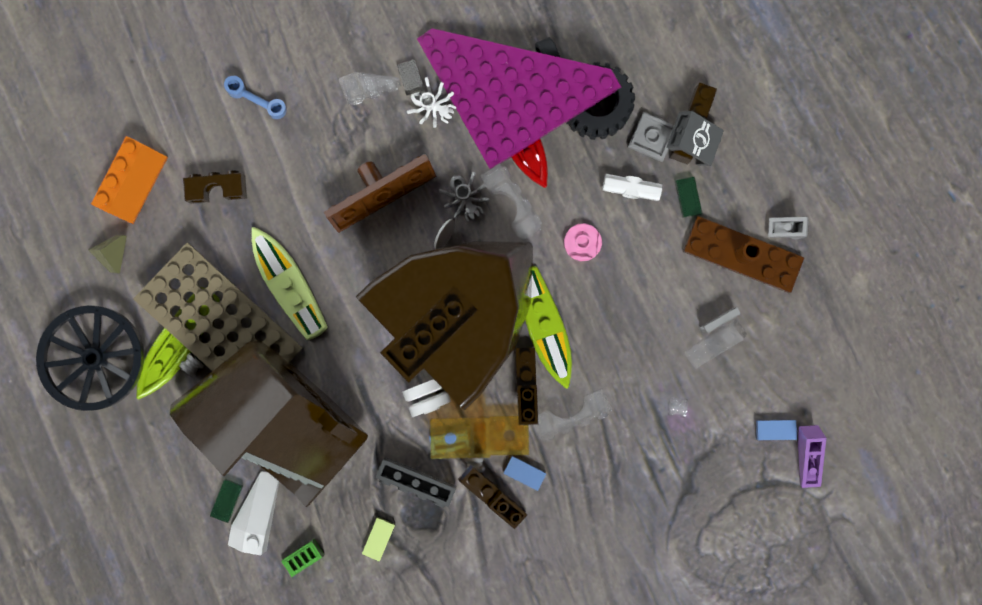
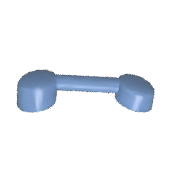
(275, 108)

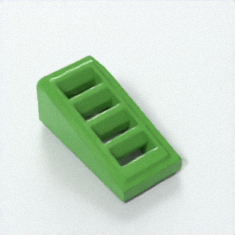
(313, 545)

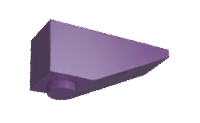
(811, 455)

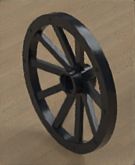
(86, 358)

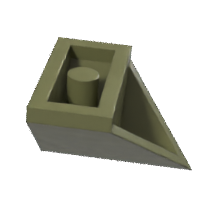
(110, 253)

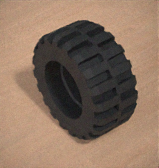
(616, 120)

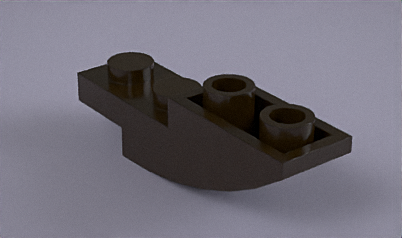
(526, 386)
(492, 496)

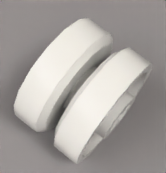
(427, 398)

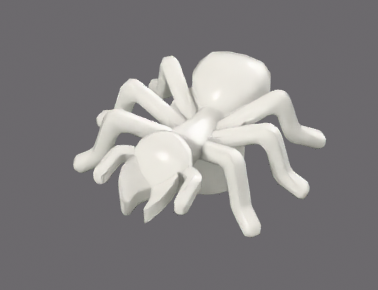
(428, 102)

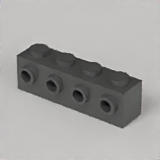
(416, 481)

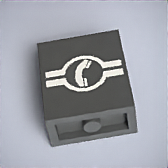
(695, 137)

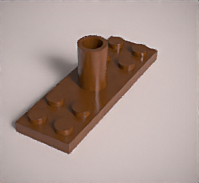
(379, 191)
(728, 250)

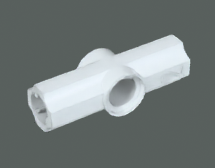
(632, 187)

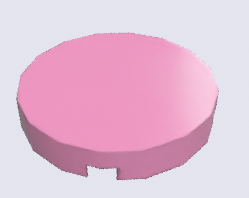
(582, 242)

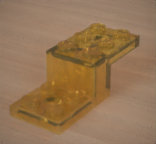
(478, 437)

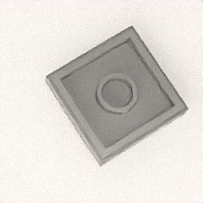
(651, 137)

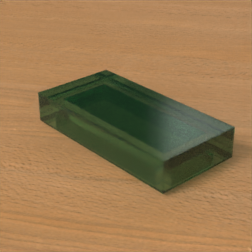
(688, 197)
(226, 501)

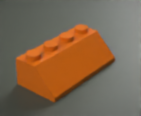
(129, 180)

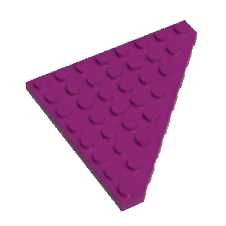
(512, 93)

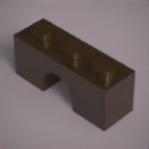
(198, 187)

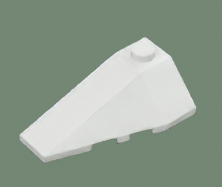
(254, 521)

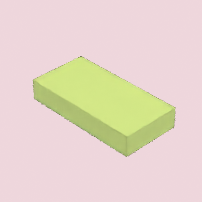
(378, 539)

